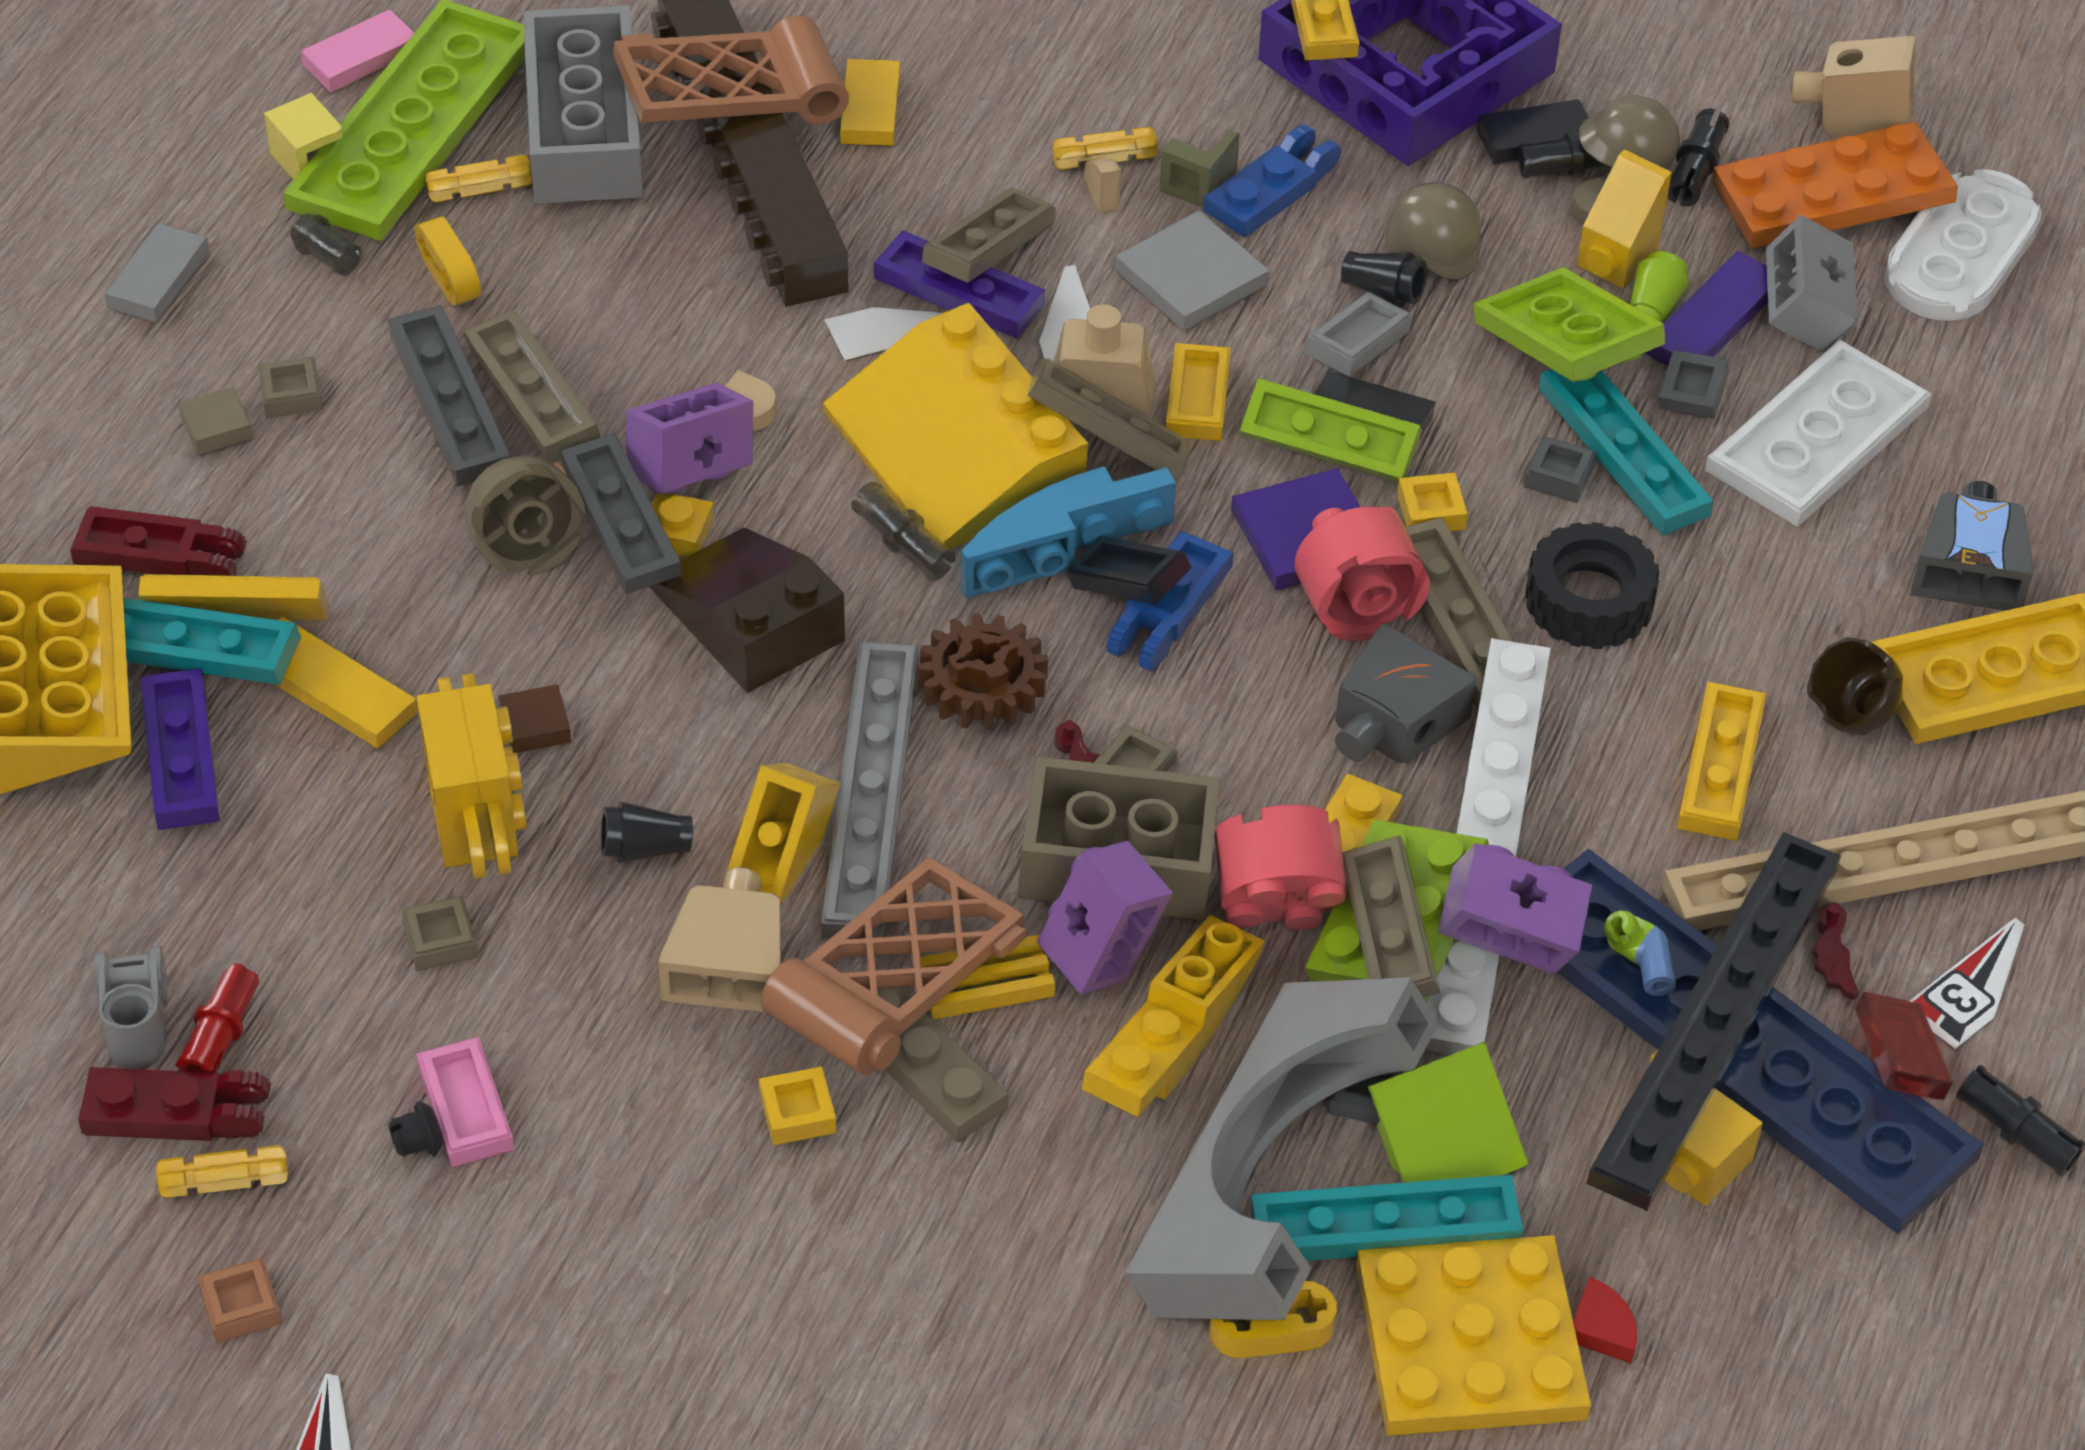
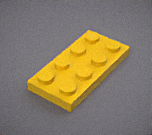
(1991, 668)

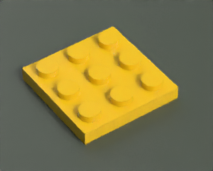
(1472, 1335)

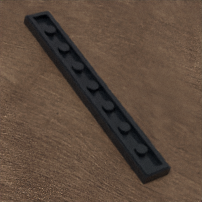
(1713, 1022)

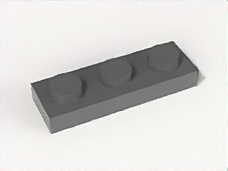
(621, 513)

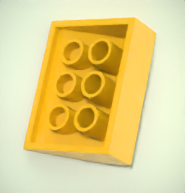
(953, 426)
(61, 671)

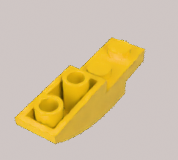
(1177, 1019)

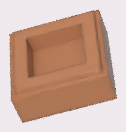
(239, 1300)

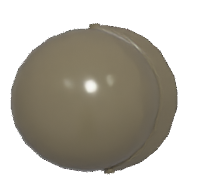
(1633, 125)
(1438, 228)

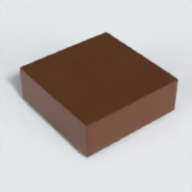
(537, 718)

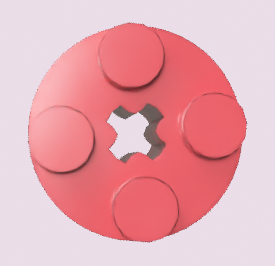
(1361, 571)
(1280, 867)

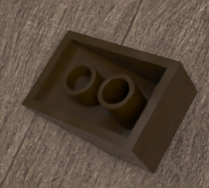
(756, 606)

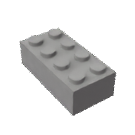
(579, 106)

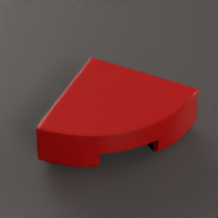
(1605, 1322)

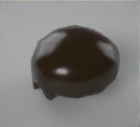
(1856, 686)

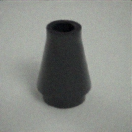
(1389, 276)
(643, 832)

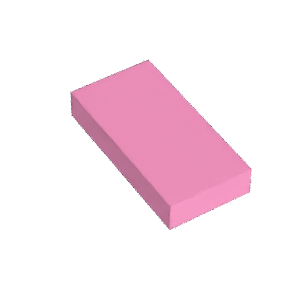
(356, 51)
(465, 1102)

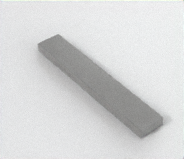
(871, 783)

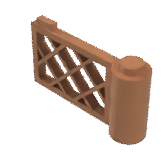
(792, 64)
(855, 1022)

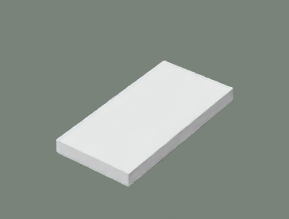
(1818, 432)

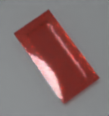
(1903, 1046)

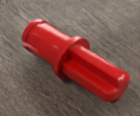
(219, 1021)

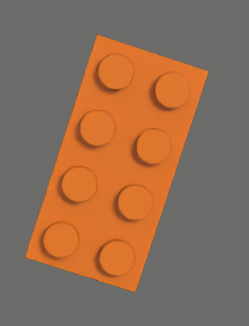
(1835, 183)

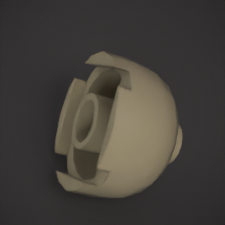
(524, 515)

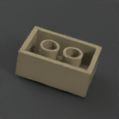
(1099, 805)

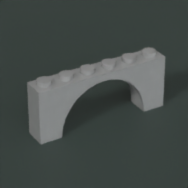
(1315, 1040)

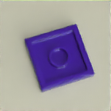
(1282, 516)

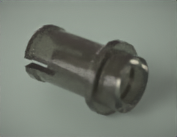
(315, 237)

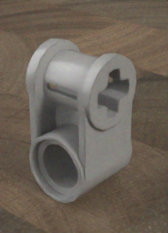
(133, 1006)

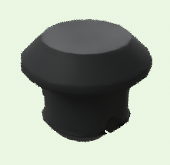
(416, 1131)

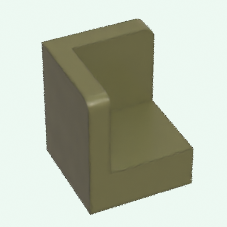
(1194, 173)

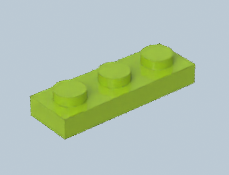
(1330, 430)

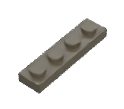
(531, 385)
(1456, 601)

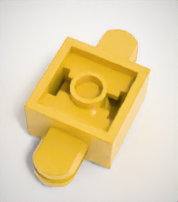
(472, 775)

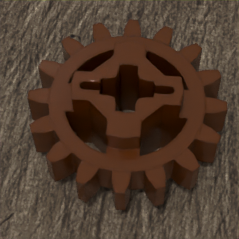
(982, 671)

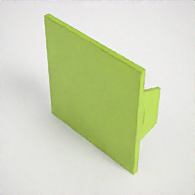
(1448, 1120)

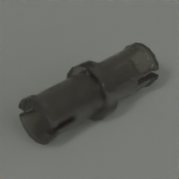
(903, 531)

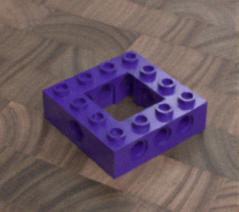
(1492, 59)

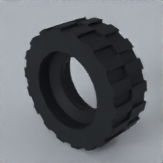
(1588, 620)

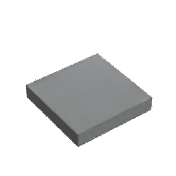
(1191, 270)

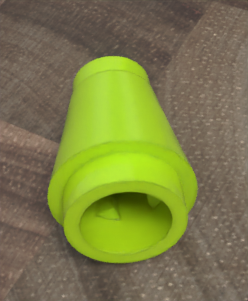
(1659, 284)

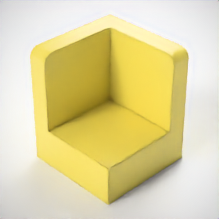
(298, 130)

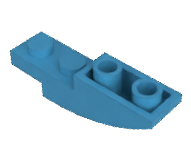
(1046, 528)

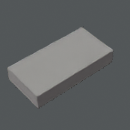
(157, 272)
(1358, 334)

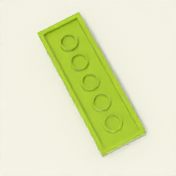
(409, 120)

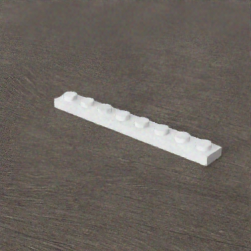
(1494, 811)

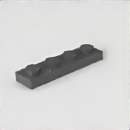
(448, 393)

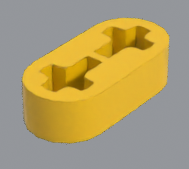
(447, 261)
(1280, 1336)

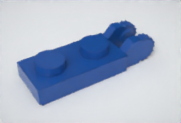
(1271, 182)
(1177, 608)

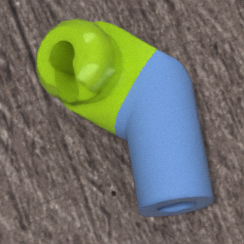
(1645, 946)

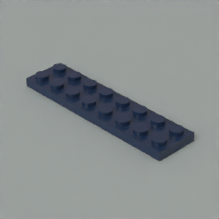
(1789, 1071)

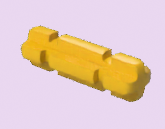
(1106, 145)
(478, 178)
(222, 1171)

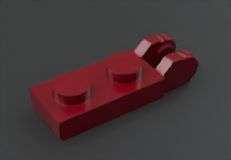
(156, 544)
(172, 1104)

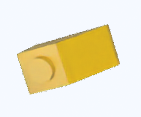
(1625, 219)
(783, 825)
(1716, 1149)

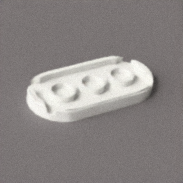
(1963, 251)

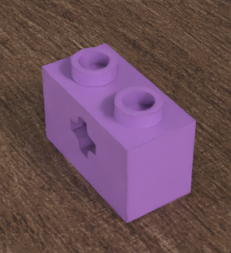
(690, 437)
(1515, 907)
(1104, 916)

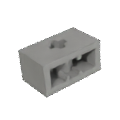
(1811, 283)

